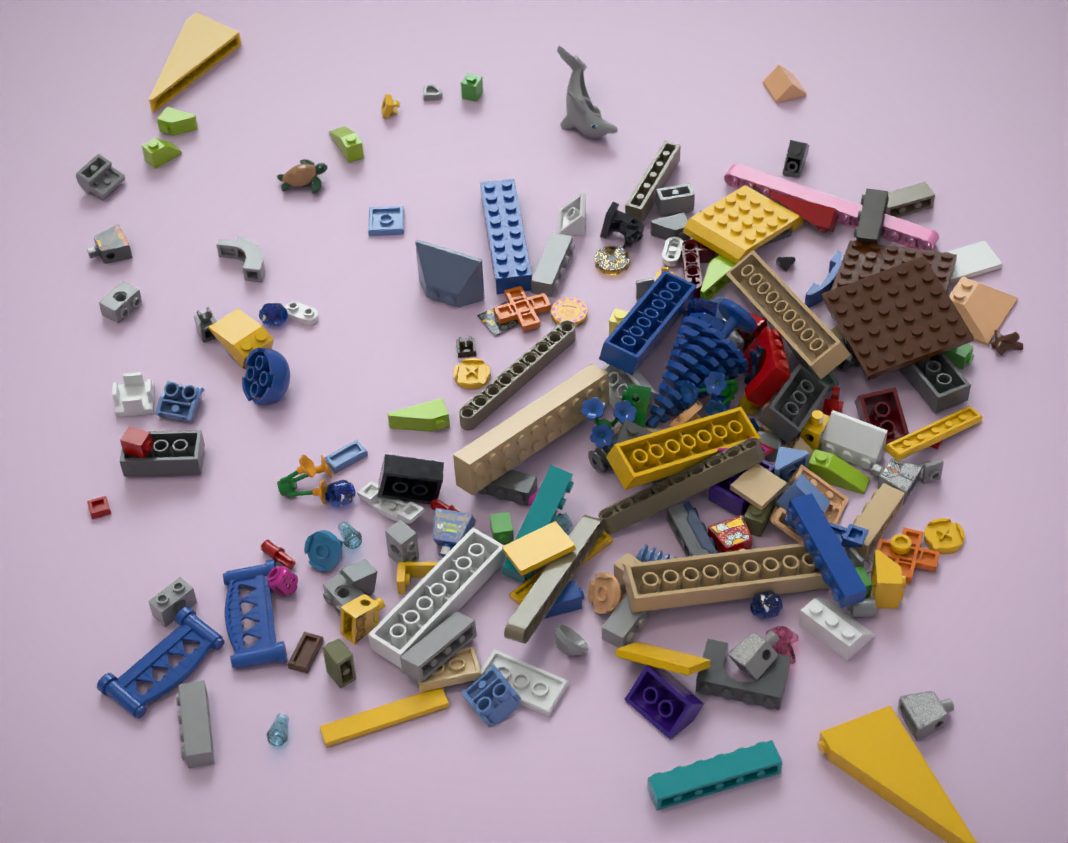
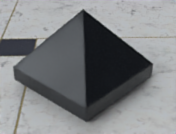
(785, 262)

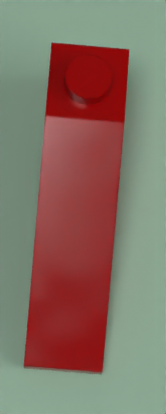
(819, 215)

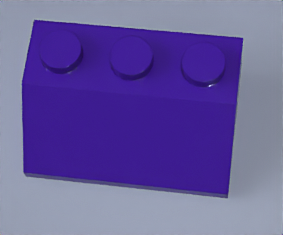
(663, 701)

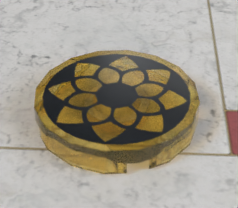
(612, 260)

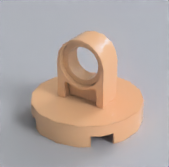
(688, 414)
(605, 593)

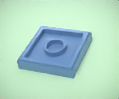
(386, 221)

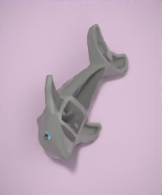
(580, 110)

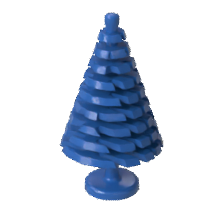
(696, 355)

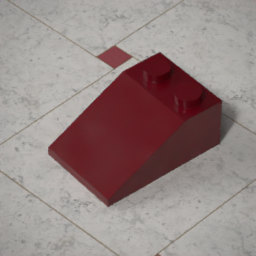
(884, 411)

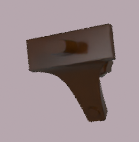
(1005, 342)

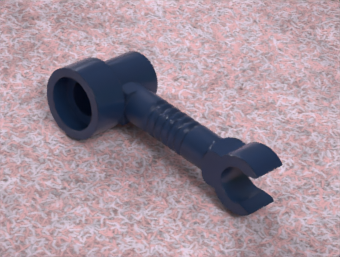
(755, 357)

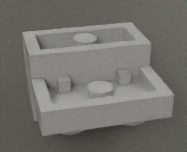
(99, 177)

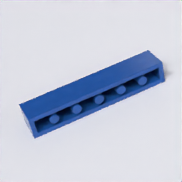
(826, 551)

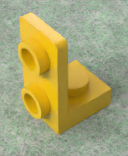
(410, 570)

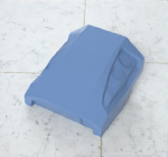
(179, 401)
(492, 697)

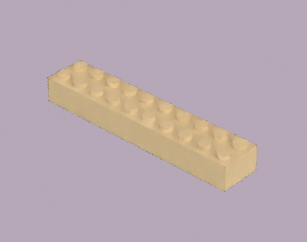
(788, 314)
(528, 430)
(720, 577)

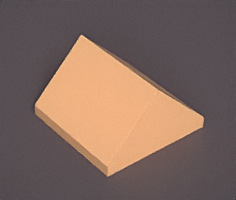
(783, 85)

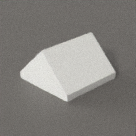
(573, 217)

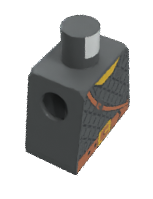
(111, 246)

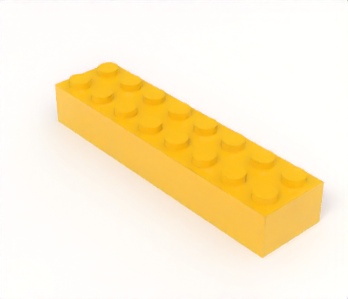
(678, 447)

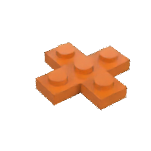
(522, 308)
(915, 558)

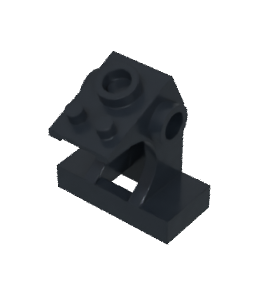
(623, 223)

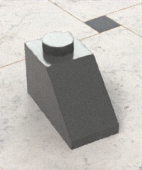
(670, 227)

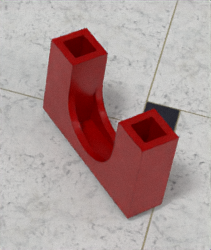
(772, 367)

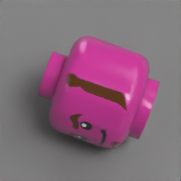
(282, 581)

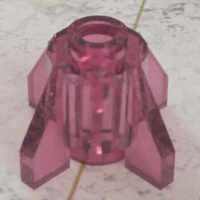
(787, 638)

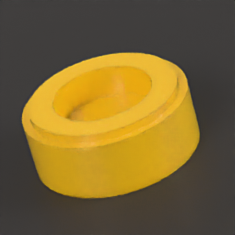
(900, 544)

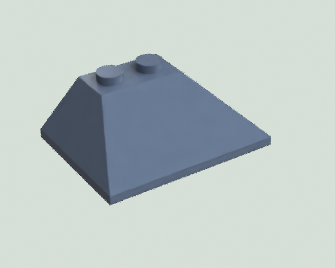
(449, 275)

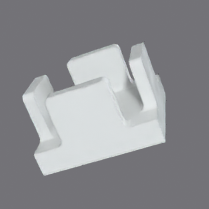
(133, 396)

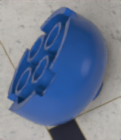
(270, 372)

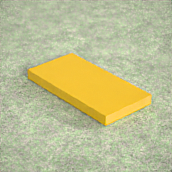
(663, 658)

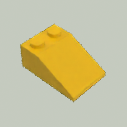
(240, 335)

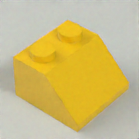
(886, 581)

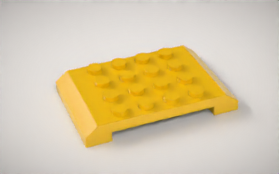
(740, 223)

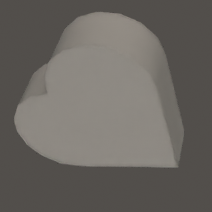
(431, 93)

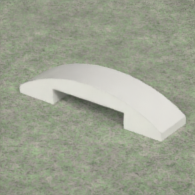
(390, 508)

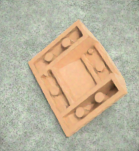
(981, 308)
(832, 513)

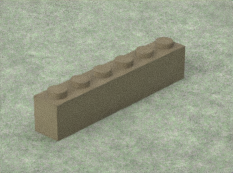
(654, 178)

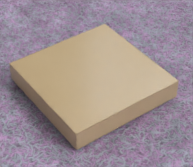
(758, 486)

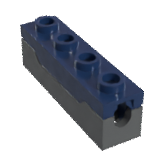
(689, 530)

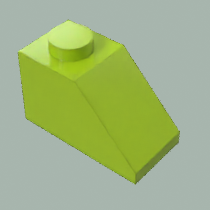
(176, 122)
(158, 152)

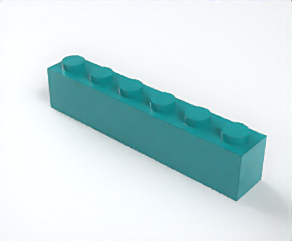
(542, 511)
(714, 775)

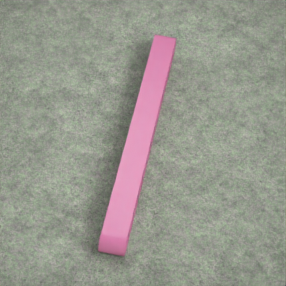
(893, 229)

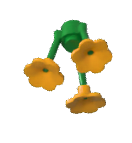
(288, 484)

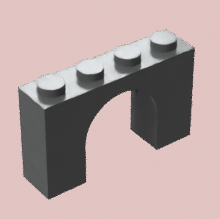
(765, 691)

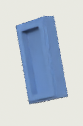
(346, 456)

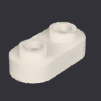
(672, 251)
(302, 313)

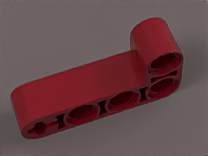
(691, 256)

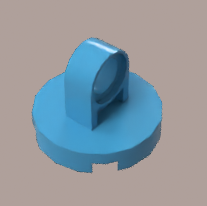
(323, 550)

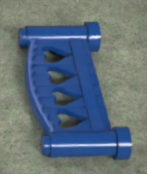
(190, 629)
(265, 649)

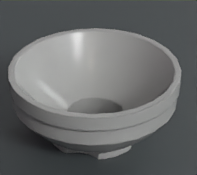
(569, 641)

